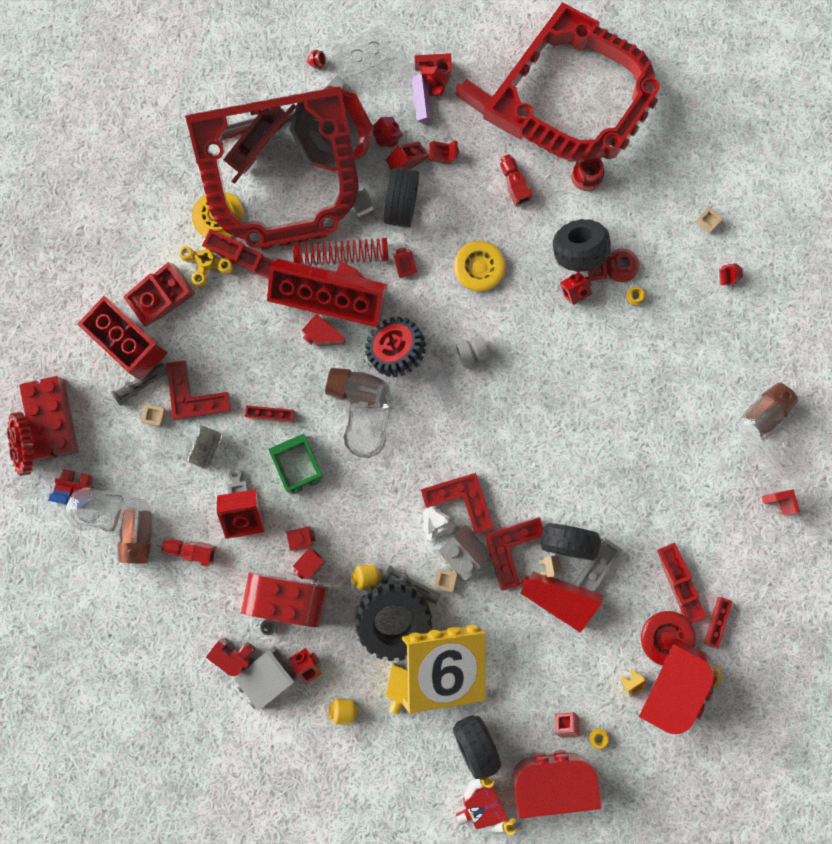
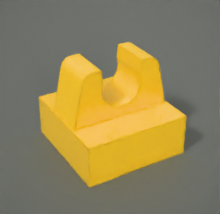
(634, 685)

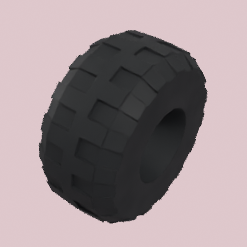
(581, 245)
(570, 541)
(477, 747)

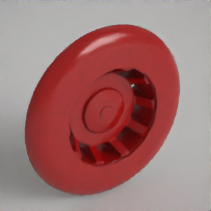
(665, 635)

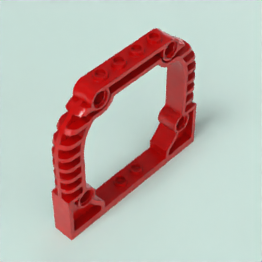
(580, 31)
(207, 129)

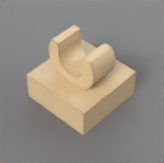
(552, 566)

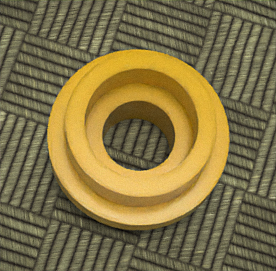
(635, 290)
(605, 738)

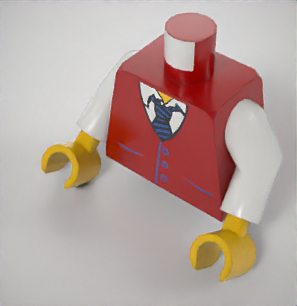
(484, 808)

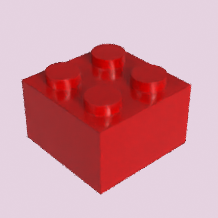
(240, 514)

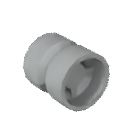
(472, 351)

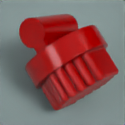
(730, 274)

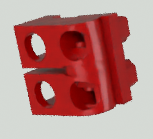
(231, 661)

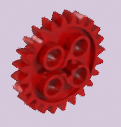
(20, 443)

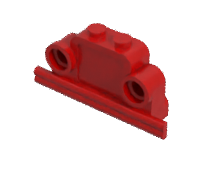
(255, 139)

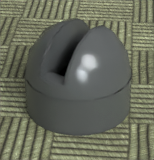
(271, 629)

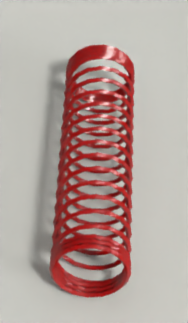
(297, 254)

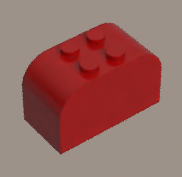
(122, 338)
(284, 600)
(680, 689)
(554, 785)

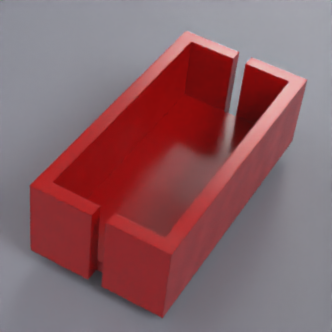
(49, 418)

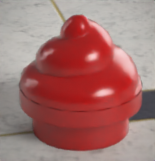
(316, 59)

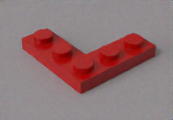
(183, 404)
(470, 490)
(499, 549)

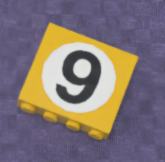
(445, 668)

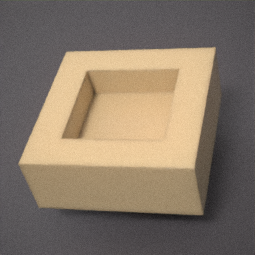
(708, 219)
(153, 415)
(445, 580)

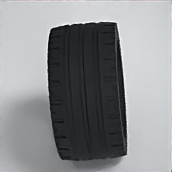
(401, 197)

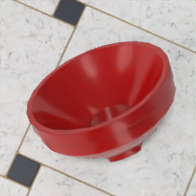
(620, 273)

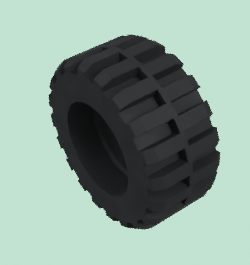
(386, 595)

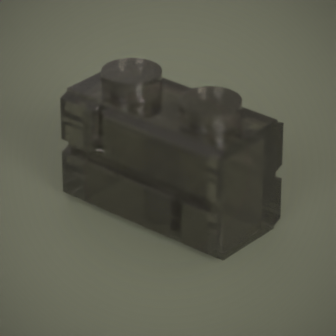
(204, 447)

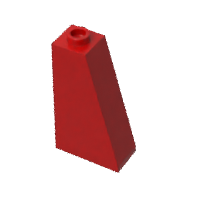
(563, 600)

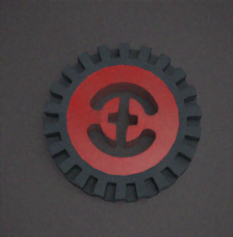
(382, 351)

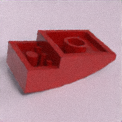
(158, 294)

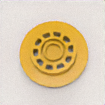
(199, 214)
(479, 266)

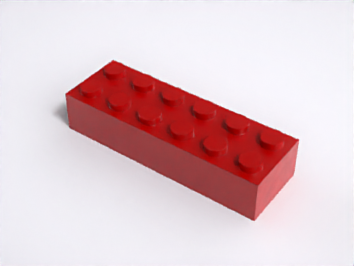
(326, 292)

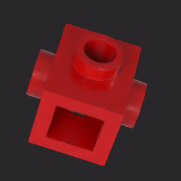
(387, 132)
(576, 288)
(305, 665)

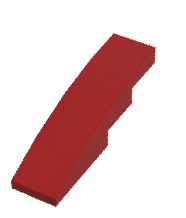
(237, 253)
(681, 583)

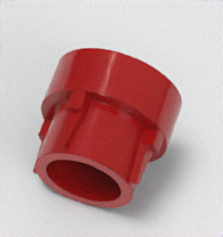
(587, 182)

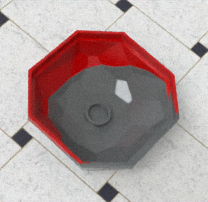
(318, 149)

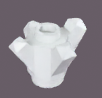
(436, 523)

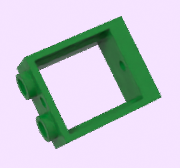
(288, 446)

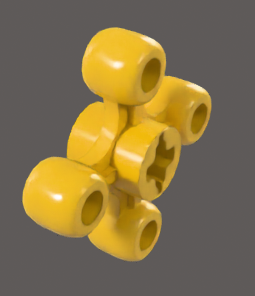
(203, 268)

